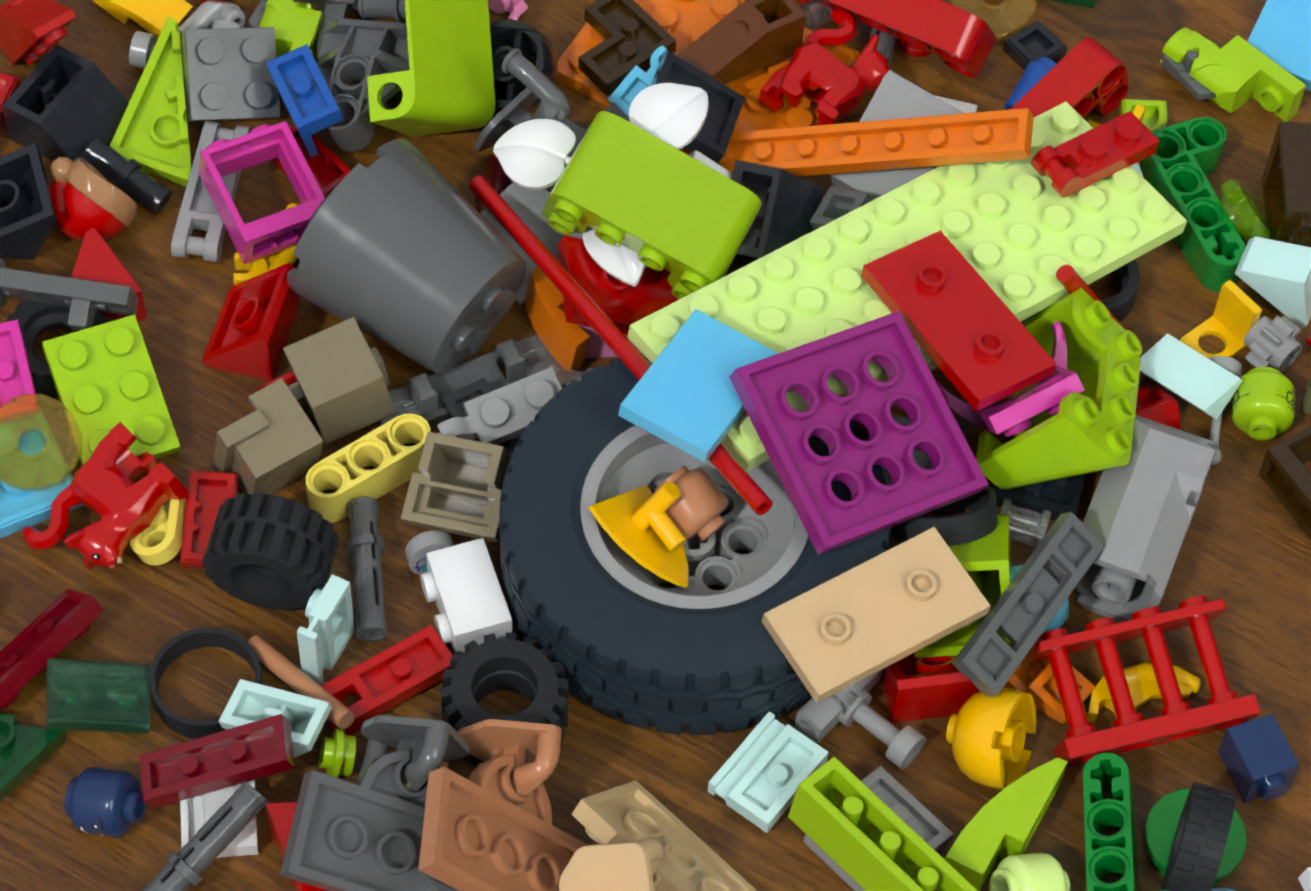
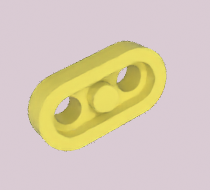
(164, 536)

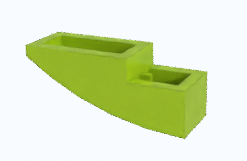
(1005, 823)

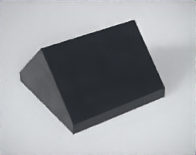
(25, 204)

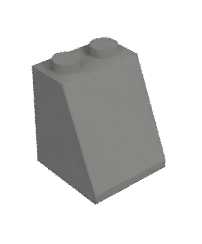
(893, 100)

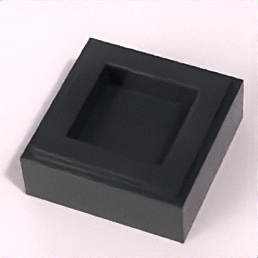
(1032, 44)

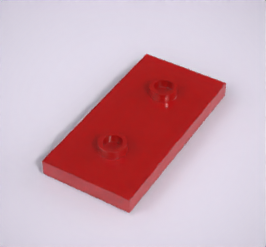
(617, 299)
(958, 320)

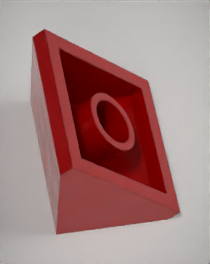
(254, 325)
(925, 688)

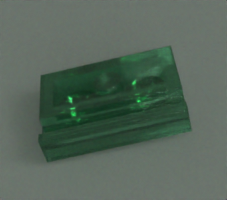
(97, 696)

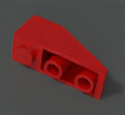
(32, 28)

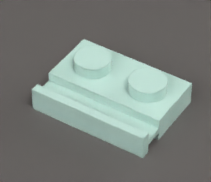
(328, 630)
(766, 771)

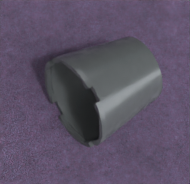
(408, 260)

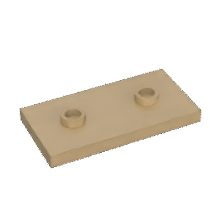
(875, 614)

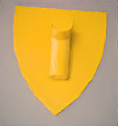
(645, 530)

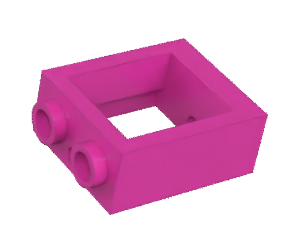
(260, 145)

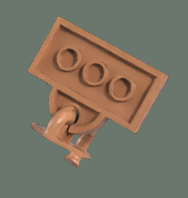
(498, 822)

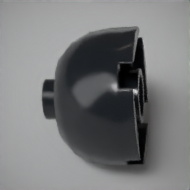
(534, 46)

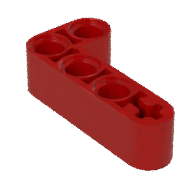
(933, 25)
(1084, 79)

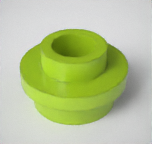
(337, 753)

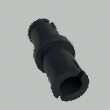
(127, 175)

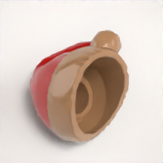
(88, 200)

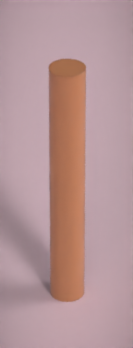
(299, 681)

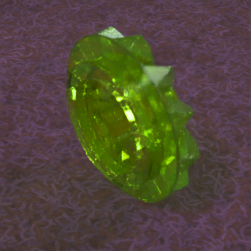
(1243, 211)

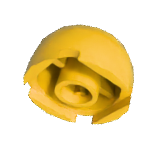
(991, 737)

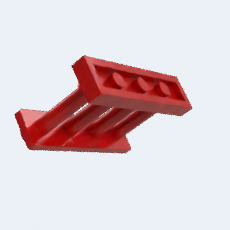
(1130, 728)

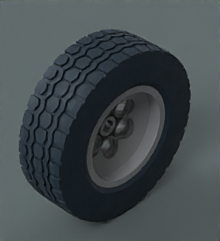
(625, 643)

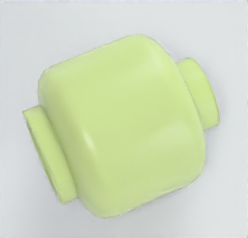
(1029, 873)

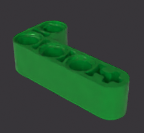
(1179, 174)
(1113, 852)

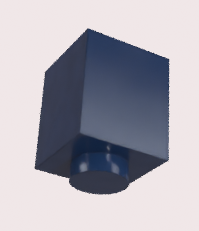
(1258, 759)

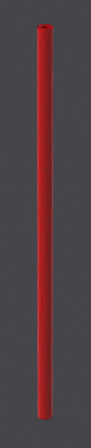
(604, 327)

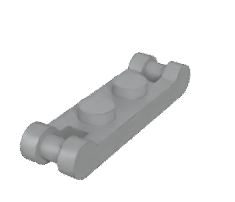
(197, 206)

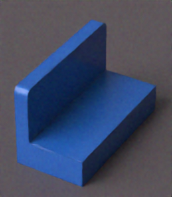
(304, 94)

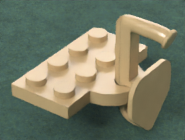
(642, 848)

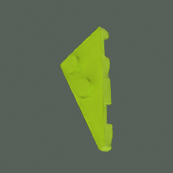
(156, 118)

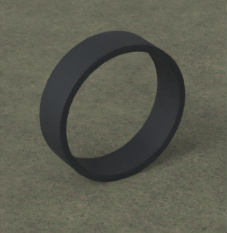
(956, 528)
(186, 642)

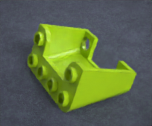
(448, 73)
(653, 203)
(1091, 426)

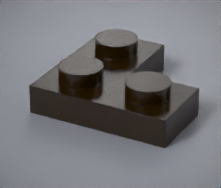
(629, 41)

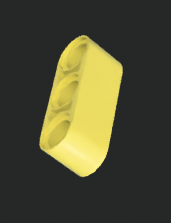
(378, 448)

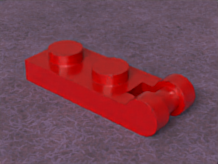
(1095, 154)
(391, 676)

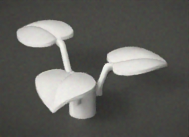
(539, 149)

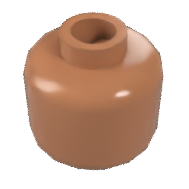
(699, 504)

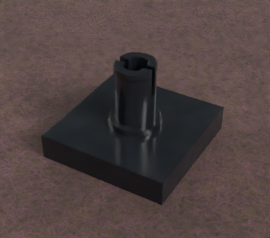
(722, 109)

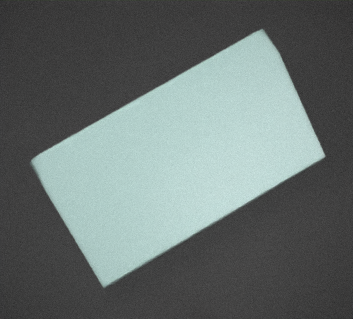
(1190, 375)

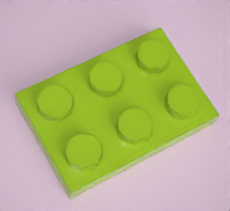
(107, 380)

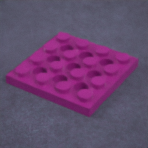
(850, 460)

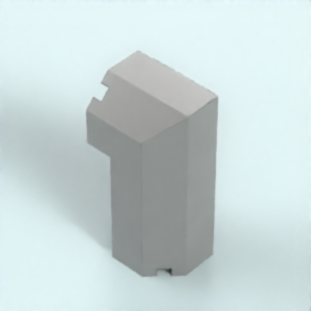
(1143, 519)

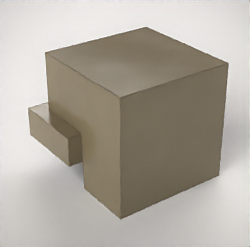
(339, 380)
(270, 444)
(457, 487)

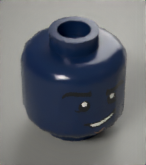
(104, 802)

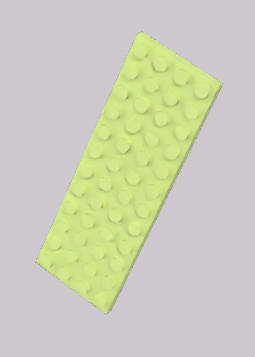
(992, 212)

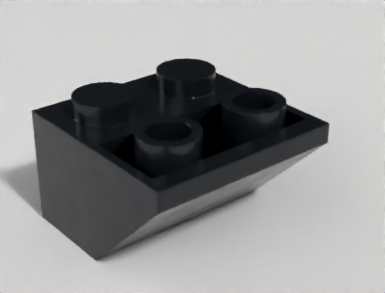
(64, 106)
(784, 212)

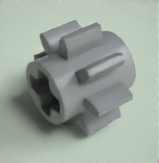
(1273, 343)

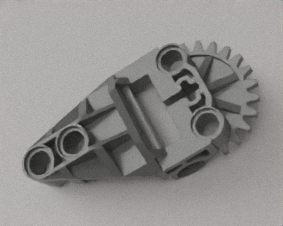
(348, 54)

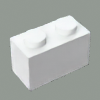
(466, 595)

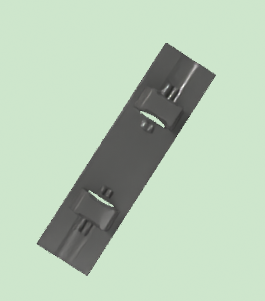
(80, 295)
(425, 392)
(1028, 604)

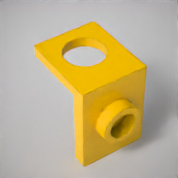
(1230, 322)

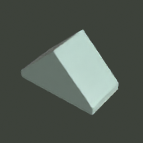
(1279, 275)
(256, 702)

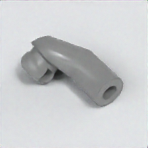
(214, 10)

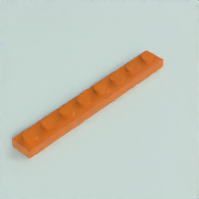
(886, 143)

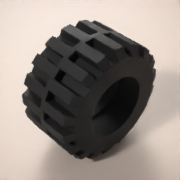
(270, 551)
(501, 667)

